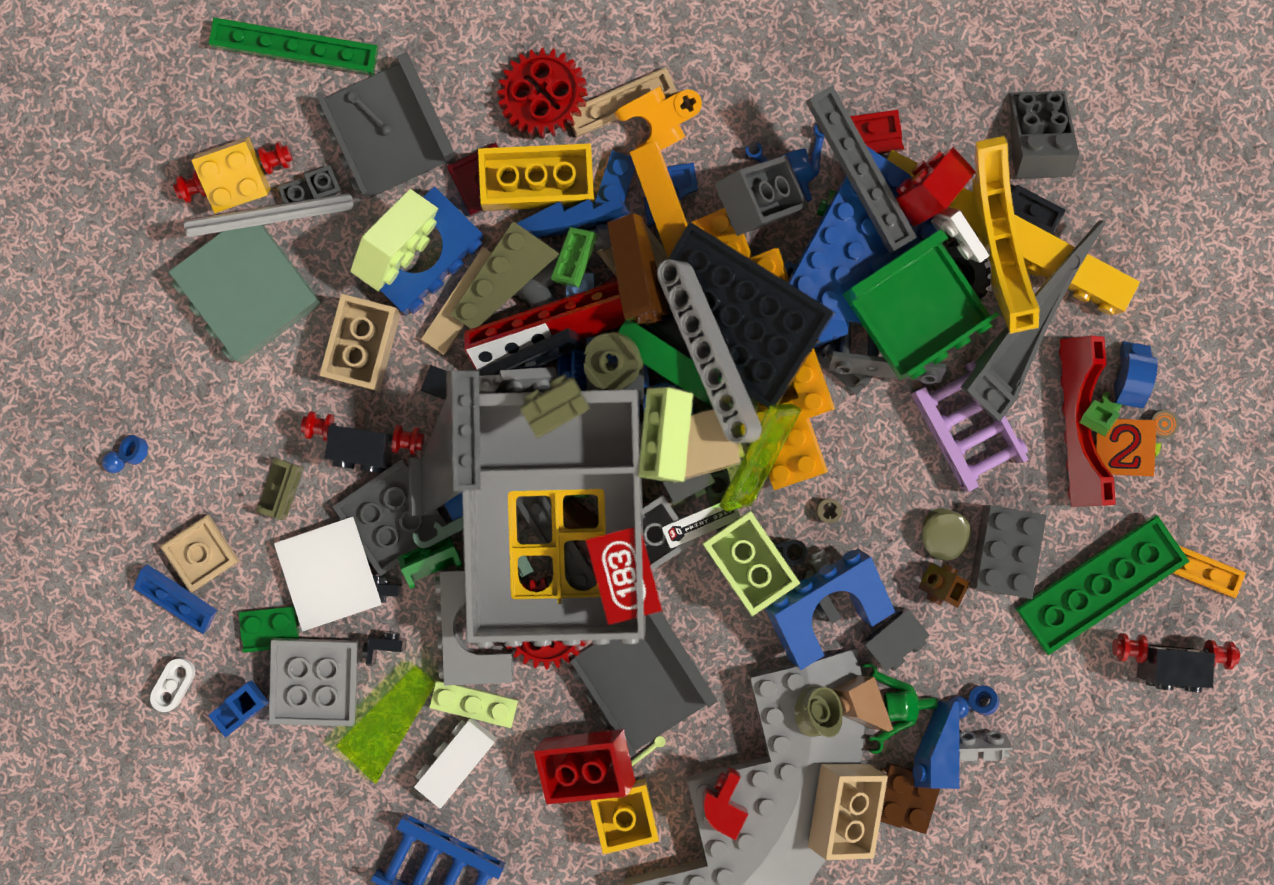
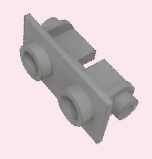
(993, 746)

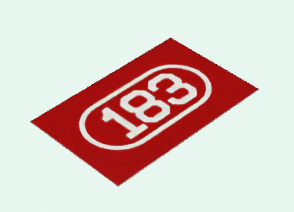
(615, 572)

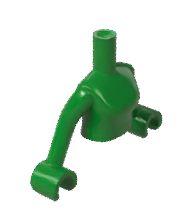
(899, 705)

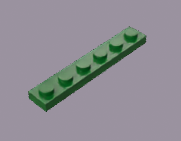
(293, 46)

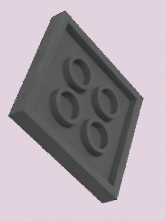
(384, 519)

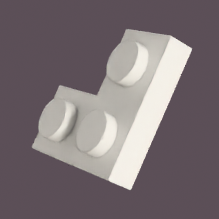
(956, 226)

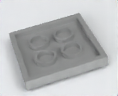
(313, 682)

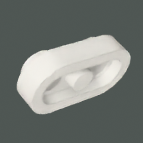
(172, 683)

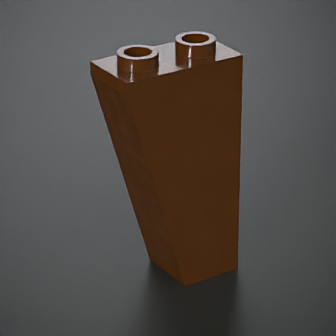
(636, 271)

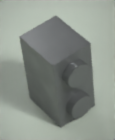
(896, 639)

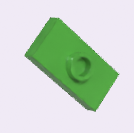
(574, 257)

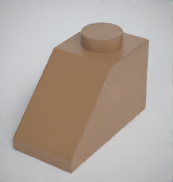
(863, 703)

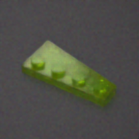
(384, 726)

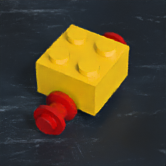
(232, 174)

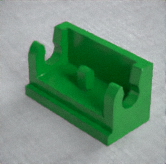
(427, 561)

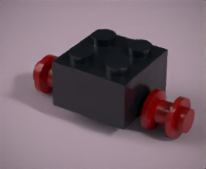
(358, 446)
(1176, 666)

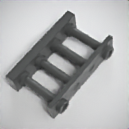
(873, 365)

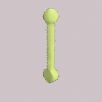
(658, 742)

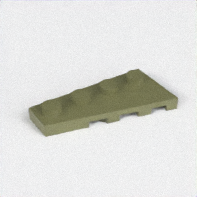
(508, 269)

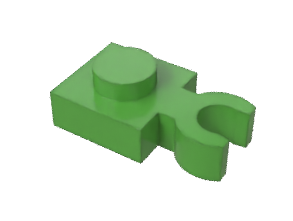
(1101, 415)

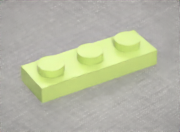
(474, 704)

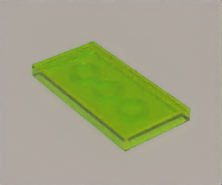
(760, 457)

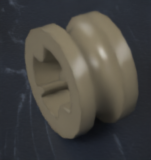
(837, 510)

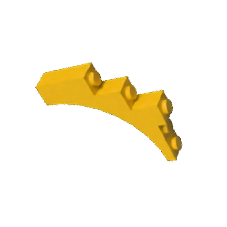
(1000, 236)

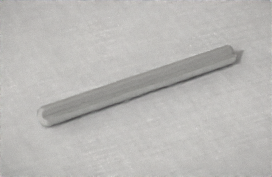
(268, 215)

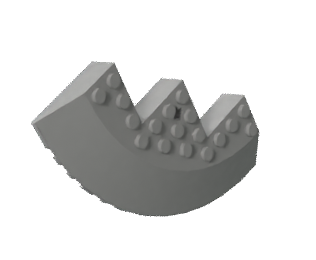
(773, 788)

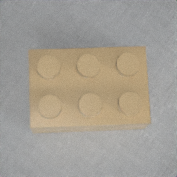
(360, 342)
(847, 811)

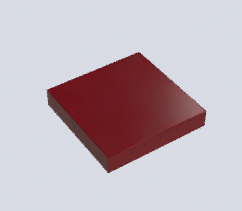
(466, 178)

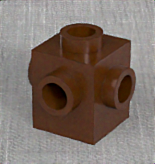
(943, 585)

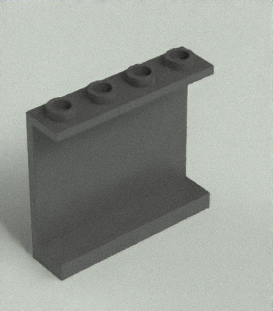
(416, 135)
(643, 684)

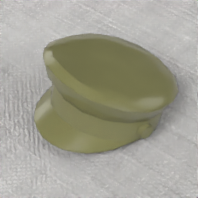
(945, 534)
(818, 712)

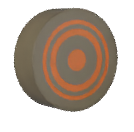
(1166, 424)

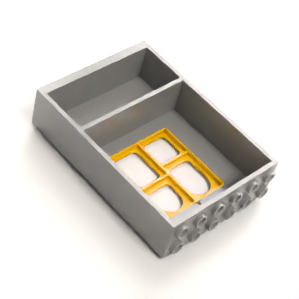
(582, 457)

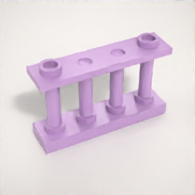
(954, 450)

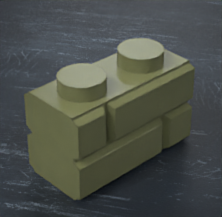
(554, 407)

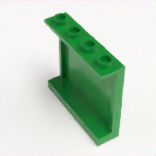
(919, 308)

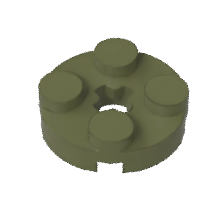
(628, 361)

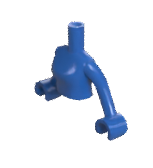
(799, 161)

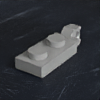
(518, 381)

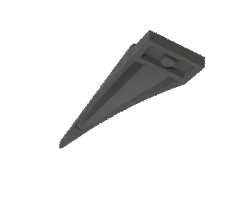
(1007, 360)

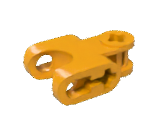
(662, 114)

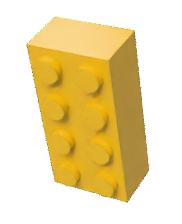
(535, 176)

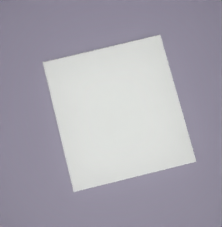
(327, 574)

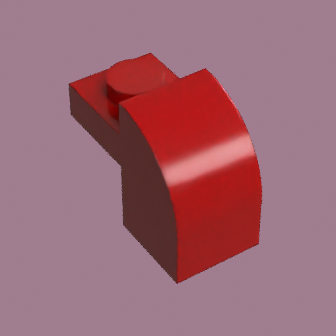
(722, 812)

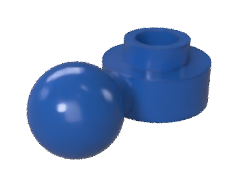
(131, 450)
(974, 701)

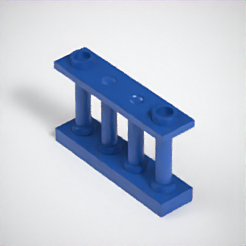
(437, 842)

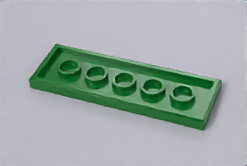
(1102, 584)

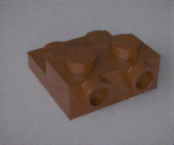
(904, 803)

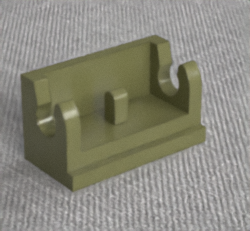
(280, 489)

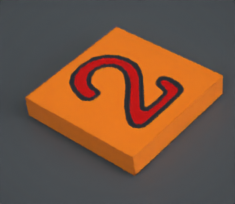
(1129, 447)

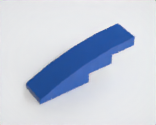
(557, 219)

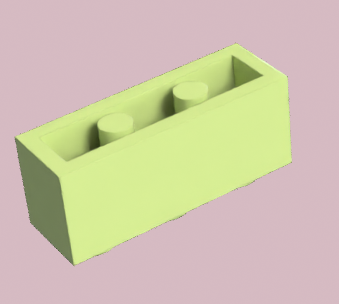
(665, 434)

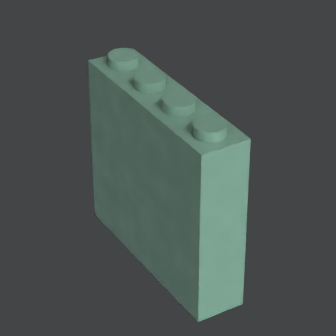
(244, 290)

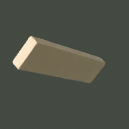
(602, 108)
(445, 327)

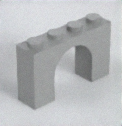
(459, 662)

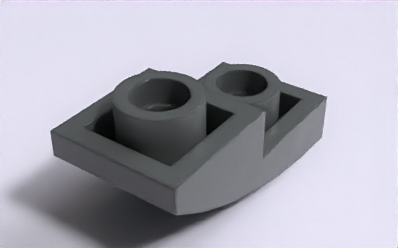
(314, 185)

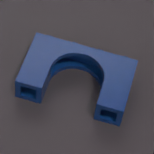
(458, 240)
(793, 611)

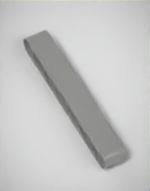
(719, 358)

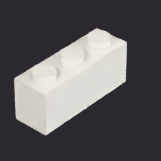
(454, 761)

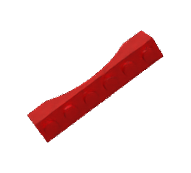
(1082, 364)

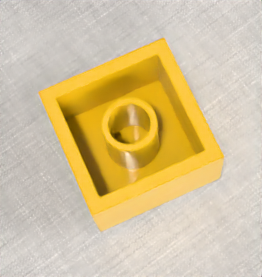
(626, 820)

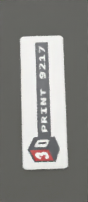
(698, 524)

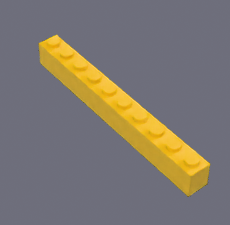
(1045, 253)

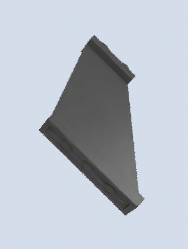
(453, 450)

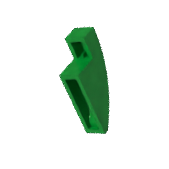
(666, 360)

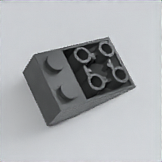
(1042, 135)

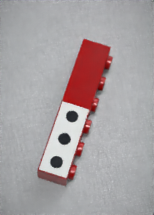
(585, 313)

